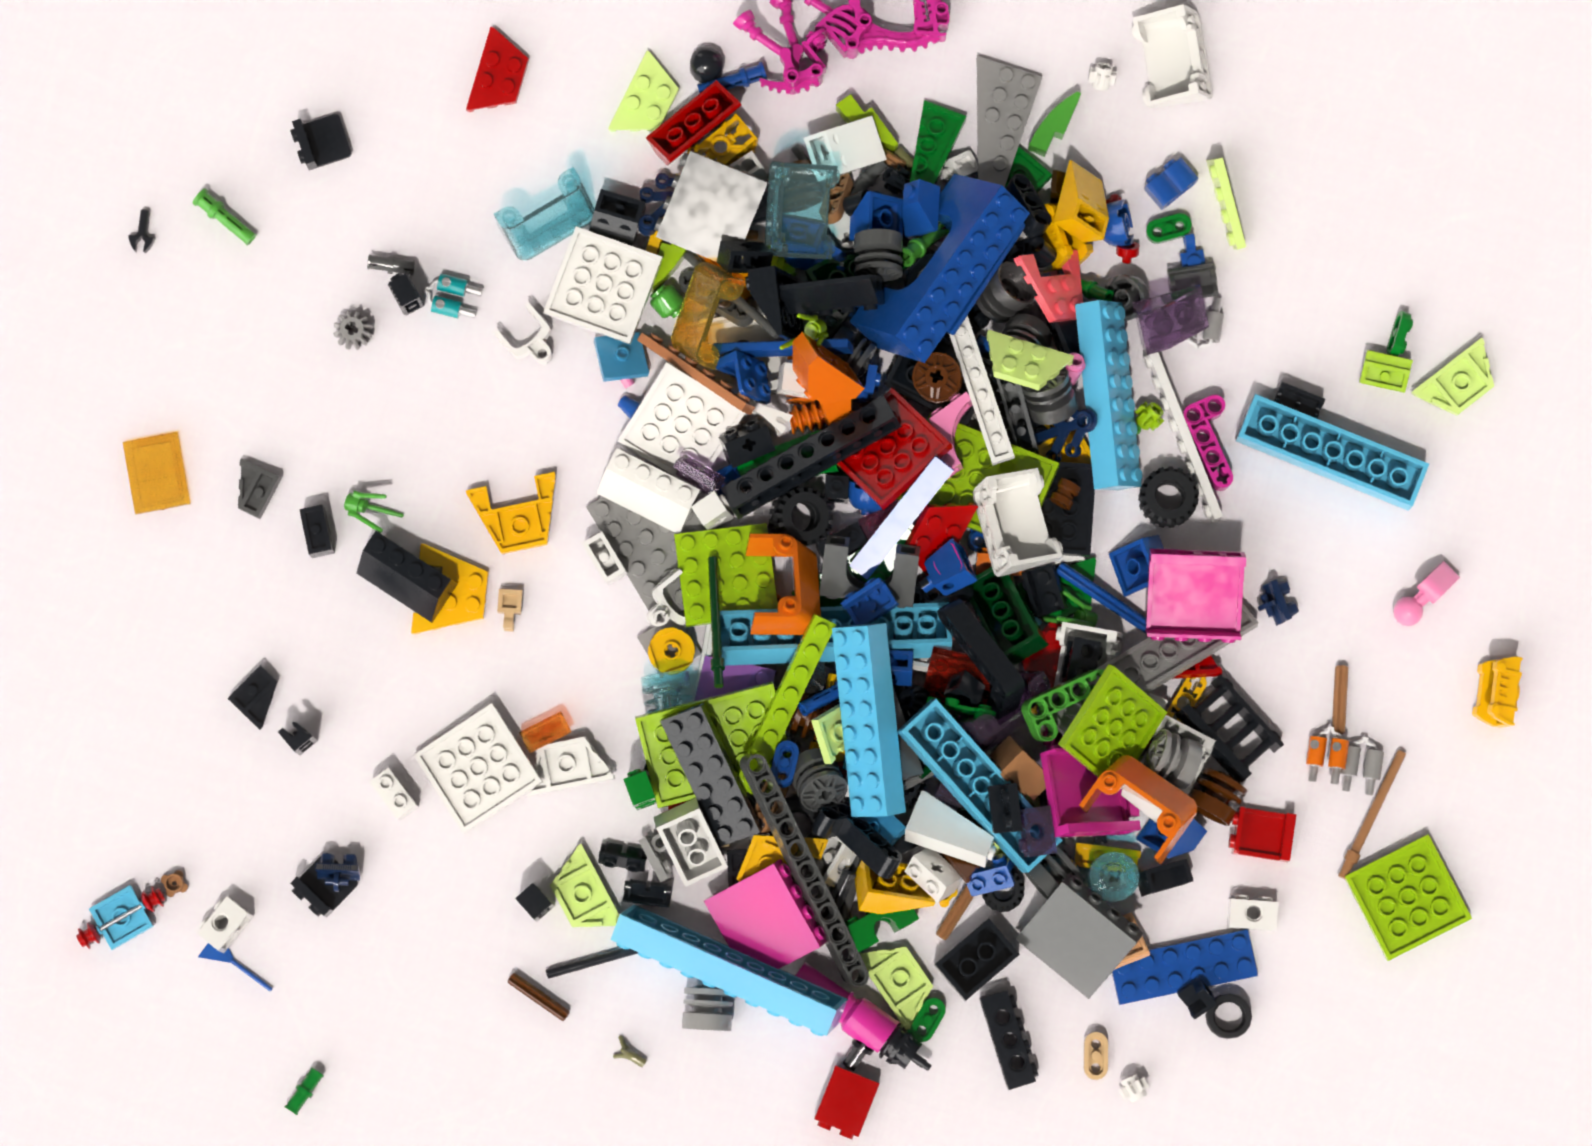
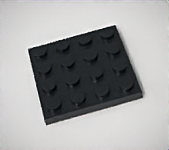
(1072, 526)

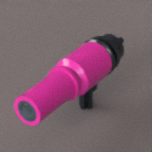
(869, 1027)

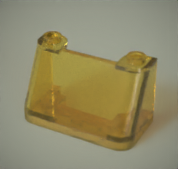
(698, 309)

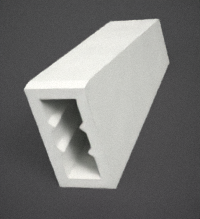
(948, 832)

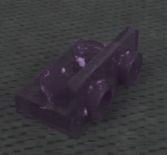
(698, 474)

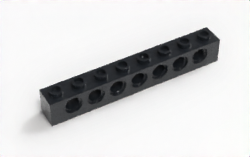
(822, 458)

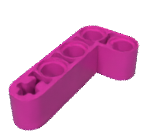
(1212, 444)

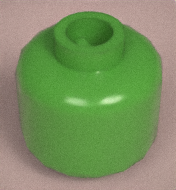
(666, 301)

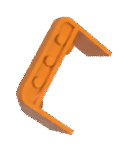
(792, 611)
(1176, 805)

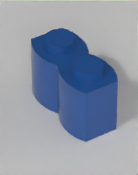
(1170, 183)

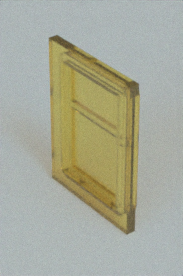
(156, 473)

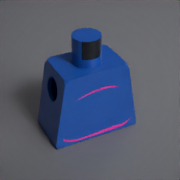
(948, 569)

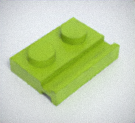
(1385, 371)

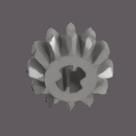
(344, 335)

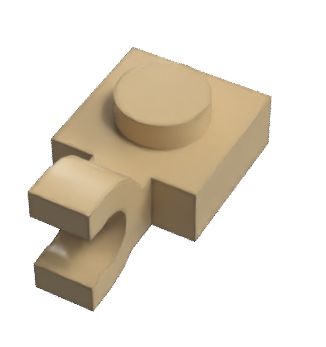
(509, 604)

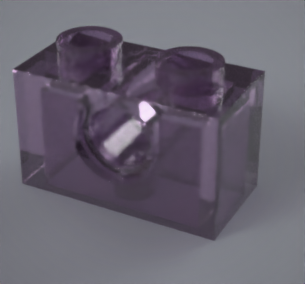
(1045, 842)

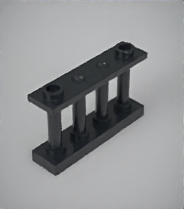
(1222, 750)

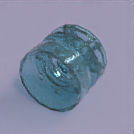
(666, 689)
(1098, 877)

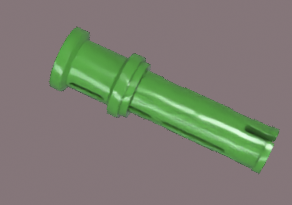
(217, 211)
(918, 246)

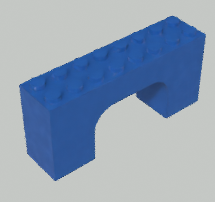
(980, 225)

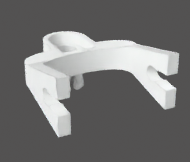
(535, 346)
(770, 416)
(662, 606)

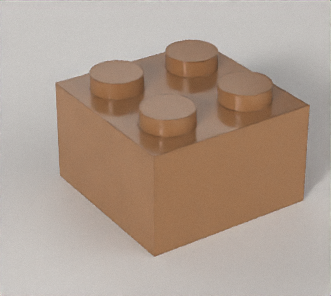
(1019, 768)

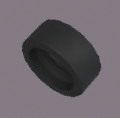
(1246, 1020)

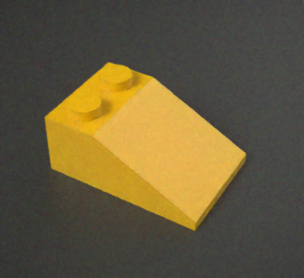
(888, 895)

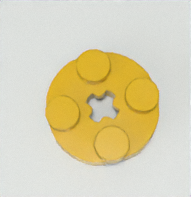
(677, 639)

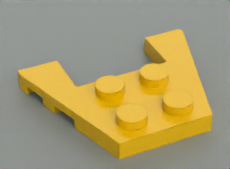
(521, 524)
(467, 599)
(765, 851)

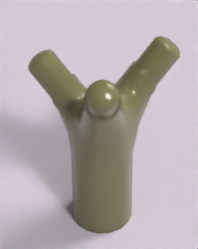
(901, 153)
(628, 1053)

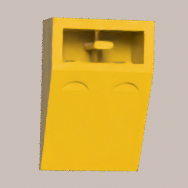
(1082, 205)

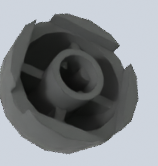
(1128, 290)

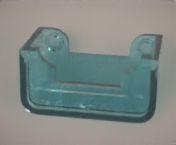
(799, 209)
(550, 223)

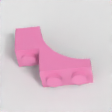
(946, 422)

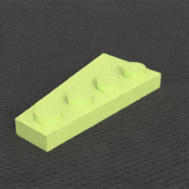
(1225, 198)

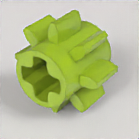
(1149, 416)

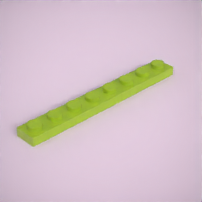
(789, 692)

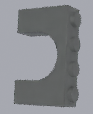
(839, 581)

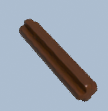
(538, 996)

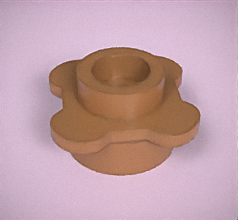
(171, 890)

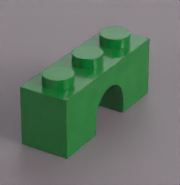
(640, 789)
(863, 929)

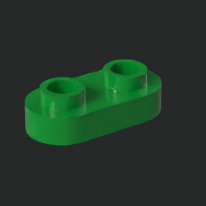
(1168, 229)
(1402, 325)
(928, 1020)

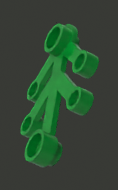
(953, 707)

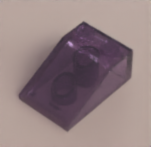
(1170, 318)

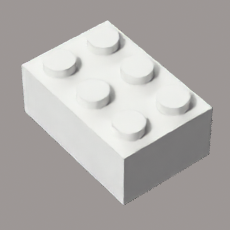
(690, 842)

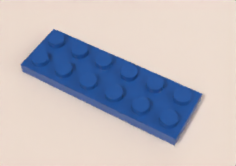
(1172, 967)

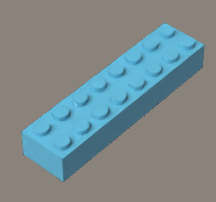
(1109, 395)
(1332, 452)
(868, 720)
(964, 772)

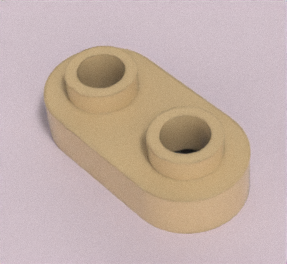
(1097, 1056)

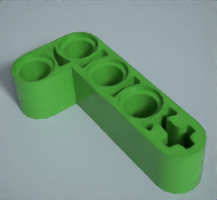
(1047, 708)

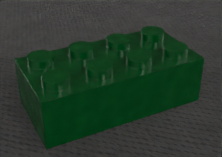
(1006, 616)

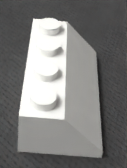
(648, 491)

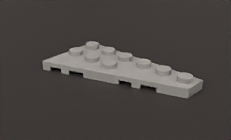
(1003, 110)

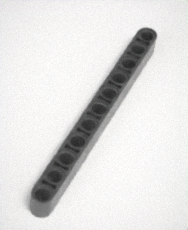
(795, 863)

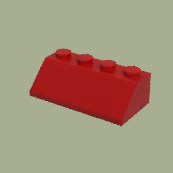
(692, 122)

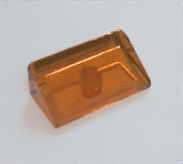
(545, 732)

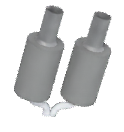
(1213, 332)
(1372, 766)

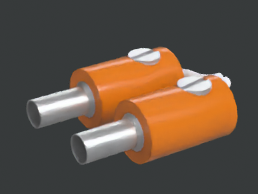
(1337, 755)

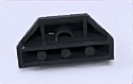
(1014, 413)

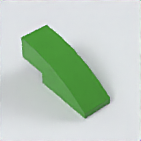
(1054, 125)

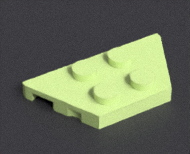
(646, 98)
(1024, 361)
(1459, 381)
(583, 893)
(898, 981)

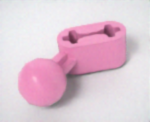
(1409, 610)

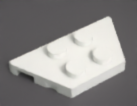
(569, 766)

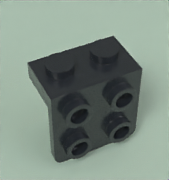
(321, 141)
(321, 896)

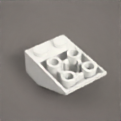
(847, 146)

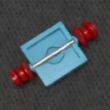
(121, 917)

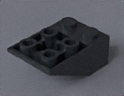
(617, 217)

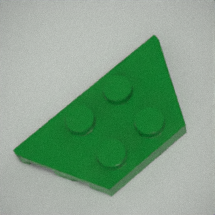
(1087, 569)

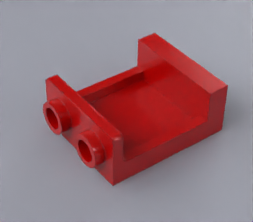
(1262, 834)
(846, 1102)

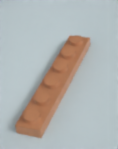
(704, 377)

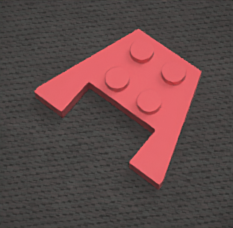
(1055, 293)

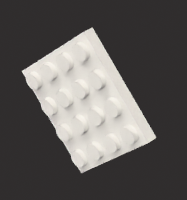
(603, 285)
(679, 420)
(478, 768)

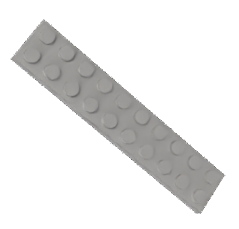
(1153, 664)

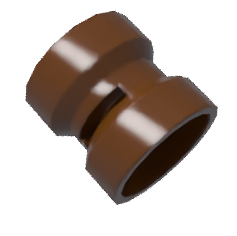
(1064, 495)

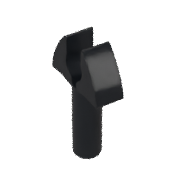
(142, 233)

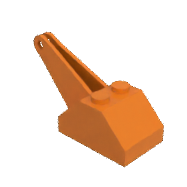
(825, 378)

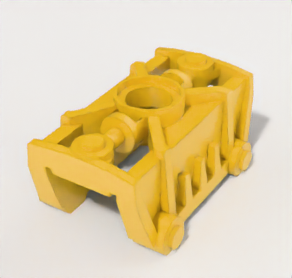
(733, 152)
(1064, 242)
(1498, 691)

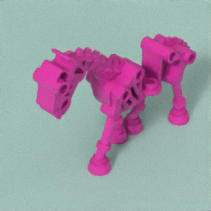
(846, 33)

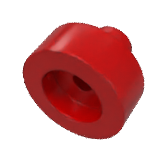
(1128, 252)

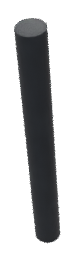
(589, 962)

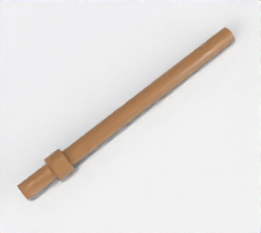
(1352, 855)

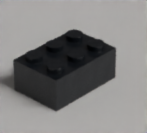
(976, 959)

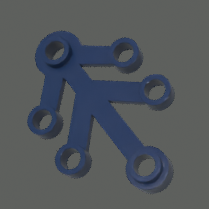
(648, 229)
(1062, 431)

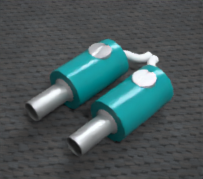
(448, 306)

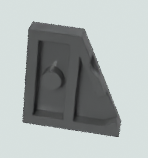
(255, 488)

